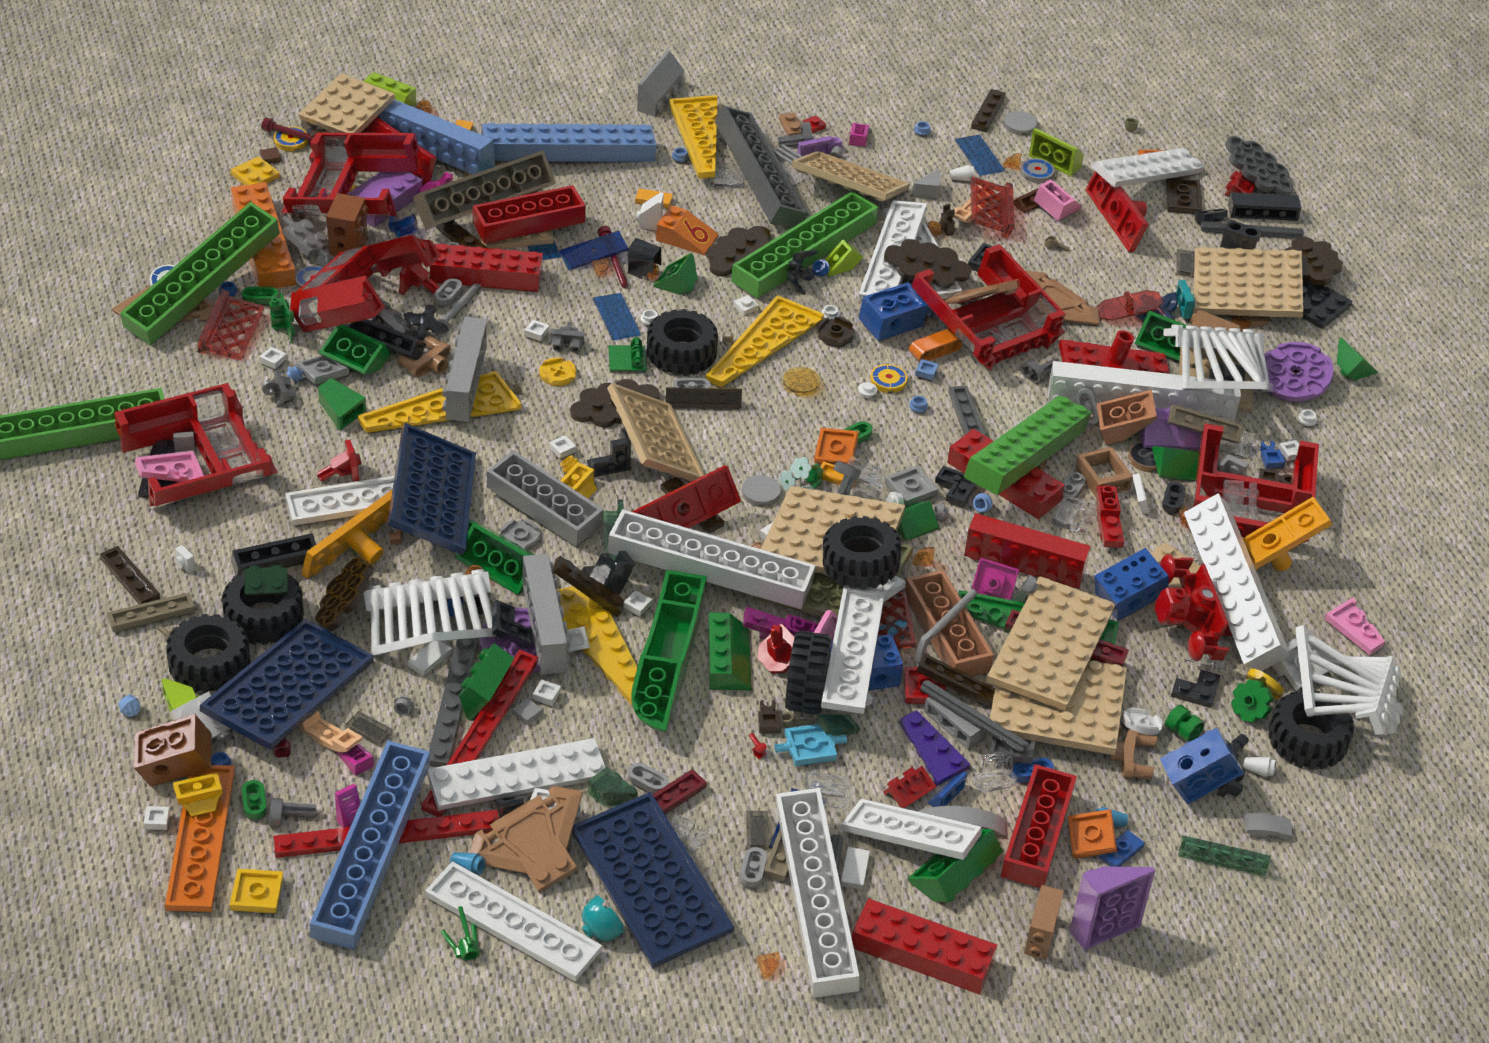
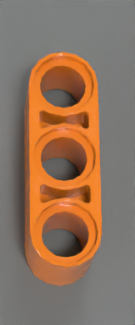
(935, 345)

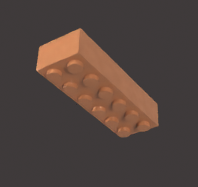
(960, 641)

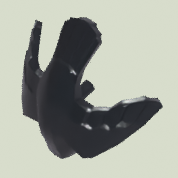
(796, 268)
(425, 322)

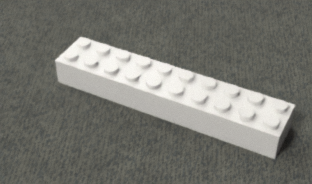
(1115, 383)
(719, 559)
(1237, 584)
(817, 893)

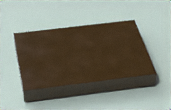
(1183, 195)

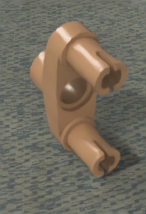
(433, 360)
(1125, 754)

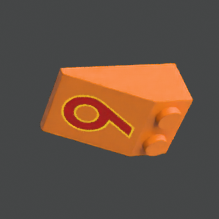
(685, 231)

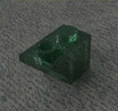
(610, 788)

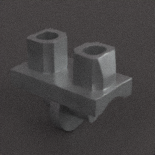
(568, 336)
(279, 388)

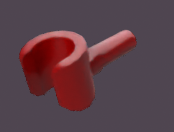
(759, 749)

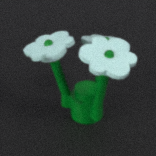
(803, 470)

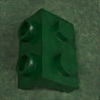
(266, 580)

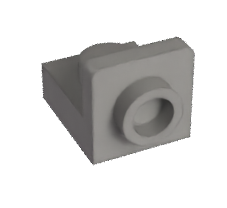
(1232, 465)

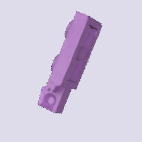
(821, 144)

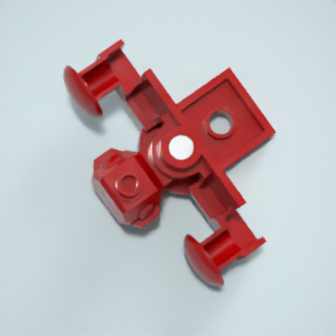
(1195, 607)

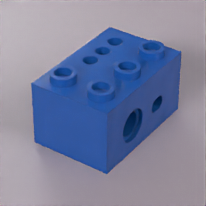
(893, 311)
(1131, 583)
(886, 664)
(1201, 766)

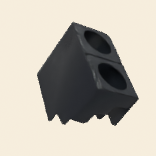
(1239, 236)
(642, 257)

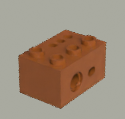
(347, 223)
(172, 750)

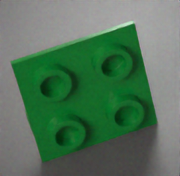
(281, 316)
(628, 357)

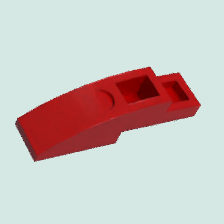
(1109, 516)

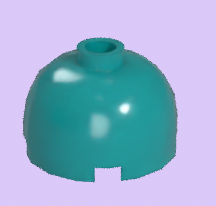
(601, 921)

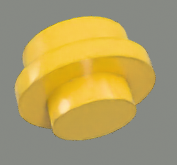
(568, 463)

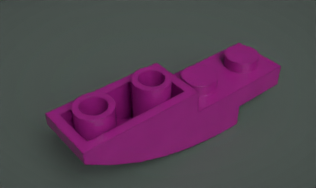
(763, 621)

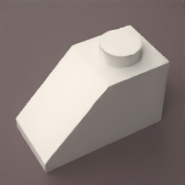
(651, 212)

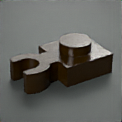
(947, 222)
(1273, 475)
(768, 718)

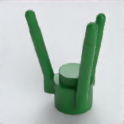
(468, 946)

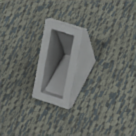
(927, 186)

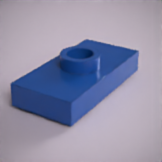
(1127, 846)

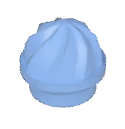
(982, 502)
(129, 705)

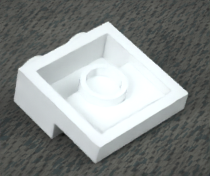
(1291, 667)
(192, 707)

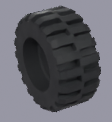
(683, 326)
(866, 569)
(263, 624)
(202, 634)
(807, 672)
(1305, 747)

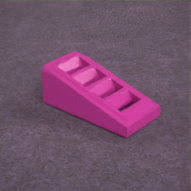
(858, 134)
(360, 765)
(347, 808)

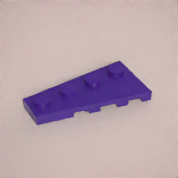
(936, 752)

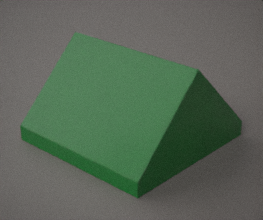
(1176, 463)
(917, 521)

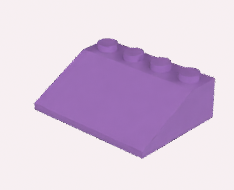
(401, 186)
(1110, 903)

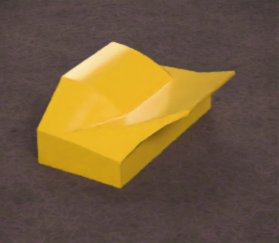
(580, 479)
(199, 794)

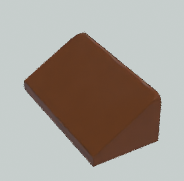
(1026, 202)

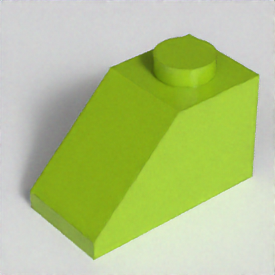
(843, 258)
(176, 693)

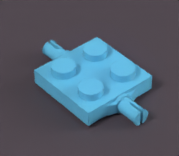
(810, 745)

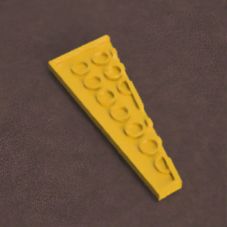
(698, 130)
(772, 330)
(491, 397)
(605, 641)

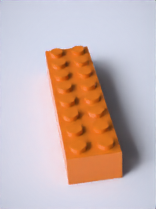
(273, 263)

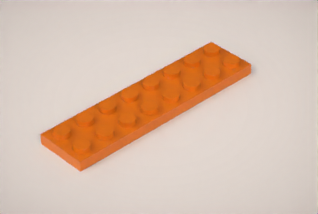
(200, 851)

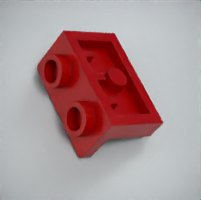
(1239, 184)
(911, 787)

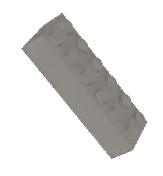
(465, 369)
(544, 498)
(545, 614)

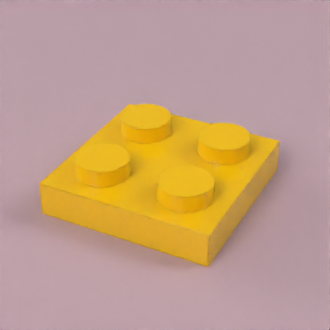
(254, 172)
(256, 891)

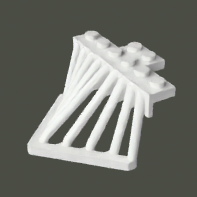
(1245, 347)
(426, 592)
(1375, 688)

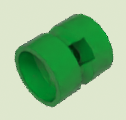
(1182, 721)

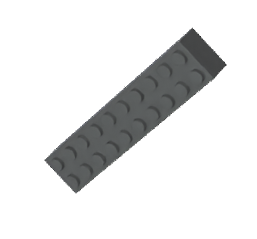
(761, 167)

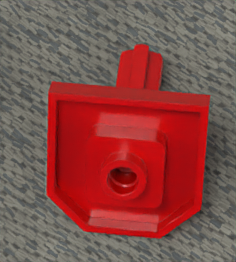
(415, 275)
(343, 464)
(776, 650)

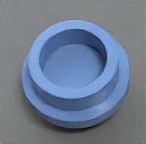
(922, 128)
(680, 154)
(295, 373)
(918, 404)

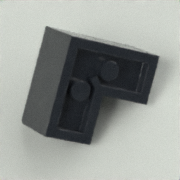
(617, 461)
(612, 573)

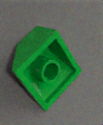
(678, 276)
(1352, 362)

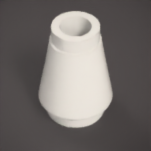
(963, 173)
(1260, 765)

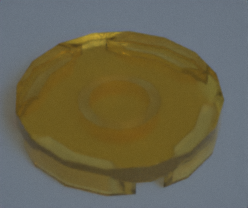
(801, 381)

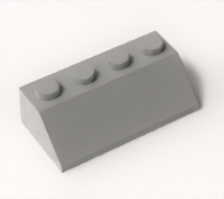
(660, 85)

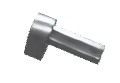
(806, 134)
(1036, 372)
(850, 474)
(281, 808)

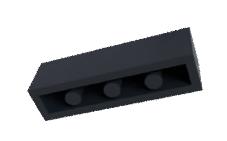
(1264, 206)
(393, 339)
(284, 552)

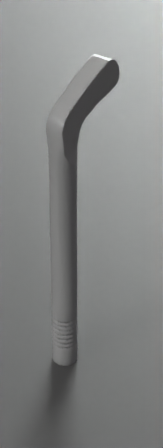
(463, 300)
(922, 647)

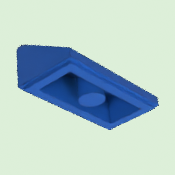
(949, 791)

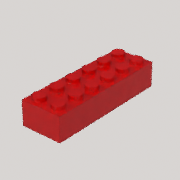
(529, 214)
(488, 267)
(1033, 492)
(1027, 550)
(1038, 826)
(923, 946)

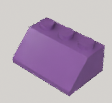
(1166, 435)

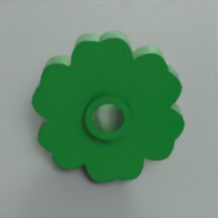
(1252, 700)

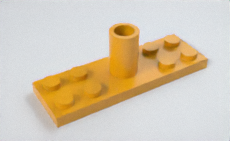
(1284, 533)
(353, 535)

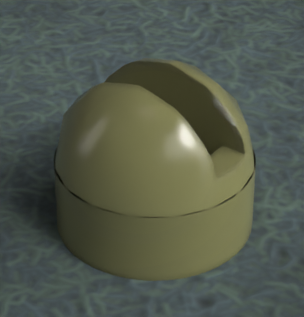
(1131, 124)

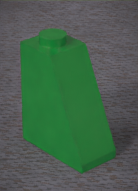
(341, 403)

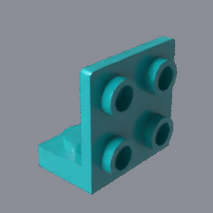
(1185, 299)

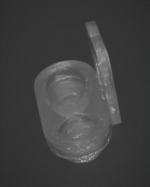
(994, 777)

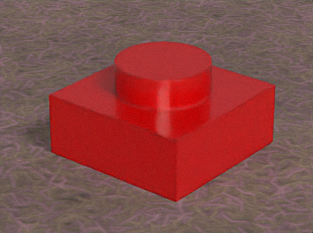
(816, 123)

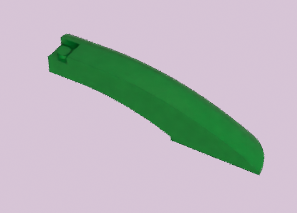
(668, 649)

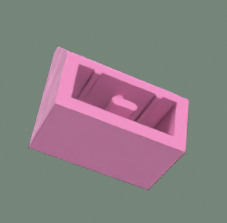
(1056, 200)

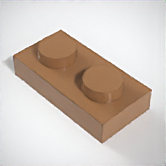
(790, 123)

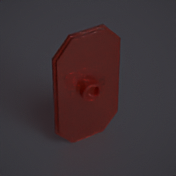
(1129, 305)

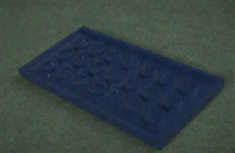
(432, 489)
(286, 684)
(652, 879)

